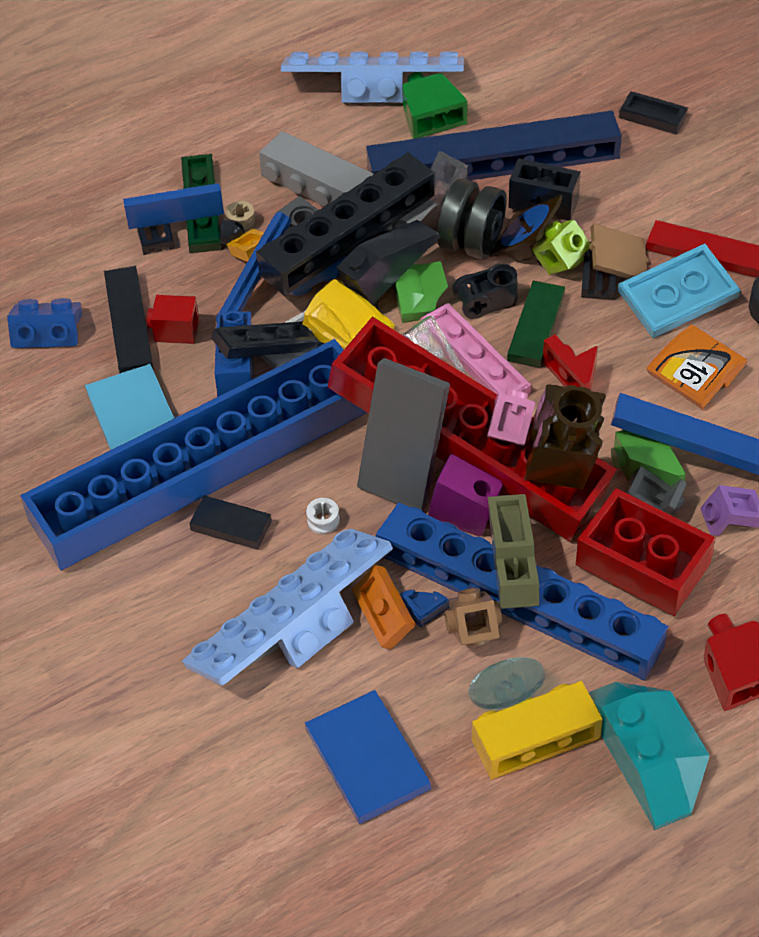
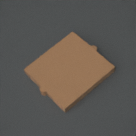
(617, 252)

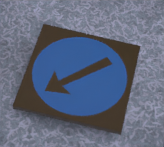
(526, 229)

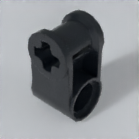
(489, 290)

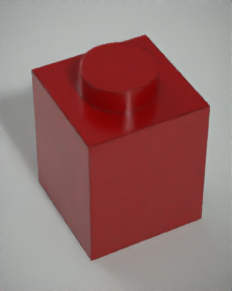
(174, 319)

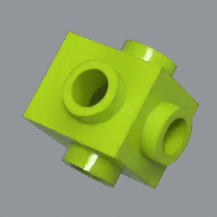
(561, 246)

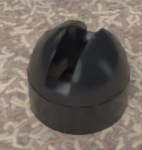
(230, 230)

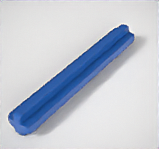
(250, 275)

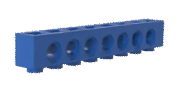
(560, 620)

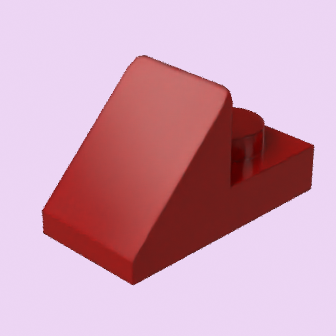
(566, 366)

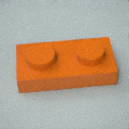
(383, 607)

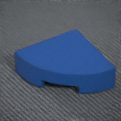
(424, 605)

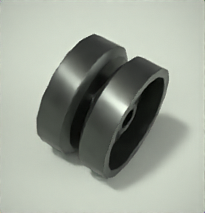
(472, 218)

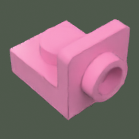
(511, 417)

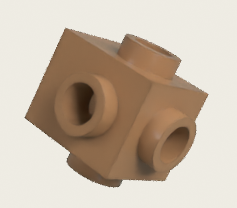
(479, 628)

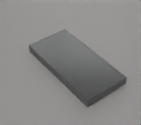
(402, 434)

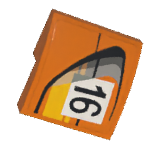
(696, 365)

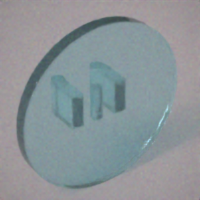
(506, 683)

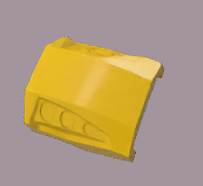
(340, 314)

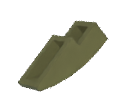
(513, 551)

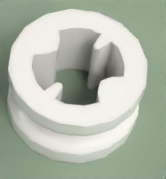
(323, 506)

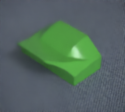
(419, 290)

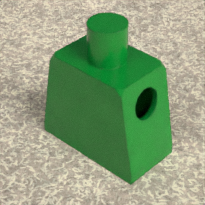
(432, 104)

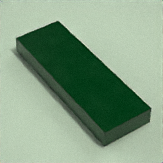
(536, 323)

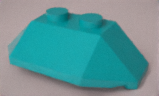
(653, 748)

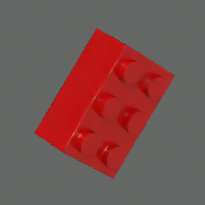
(645, 551)

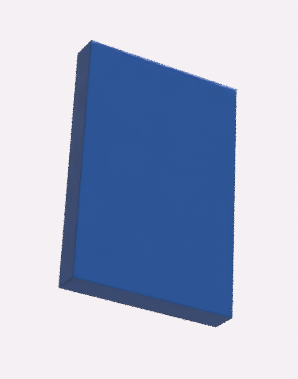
(367, 756)

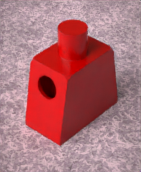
(733, 660)

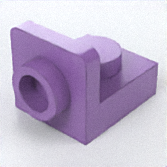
(730, 506)

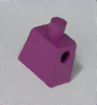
(463, 496)

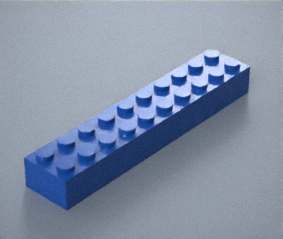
(188, 457)

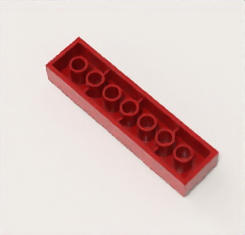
(467, 426)

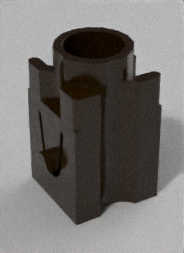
(562, 447)

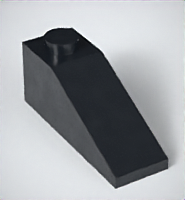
(384, 259)

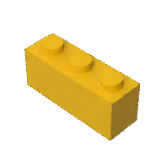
(536, 729)

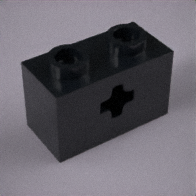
(539, 182)

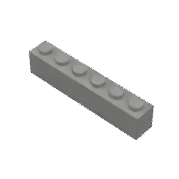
(324, 176)

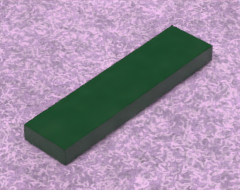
(201, 232)

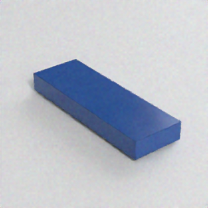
(173, 206)

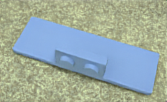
(372, 77)
(297, 613)

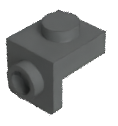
(655, 491)

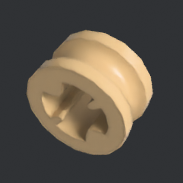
(242, 208)

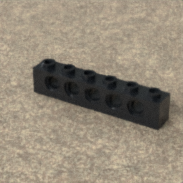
(345, 223)

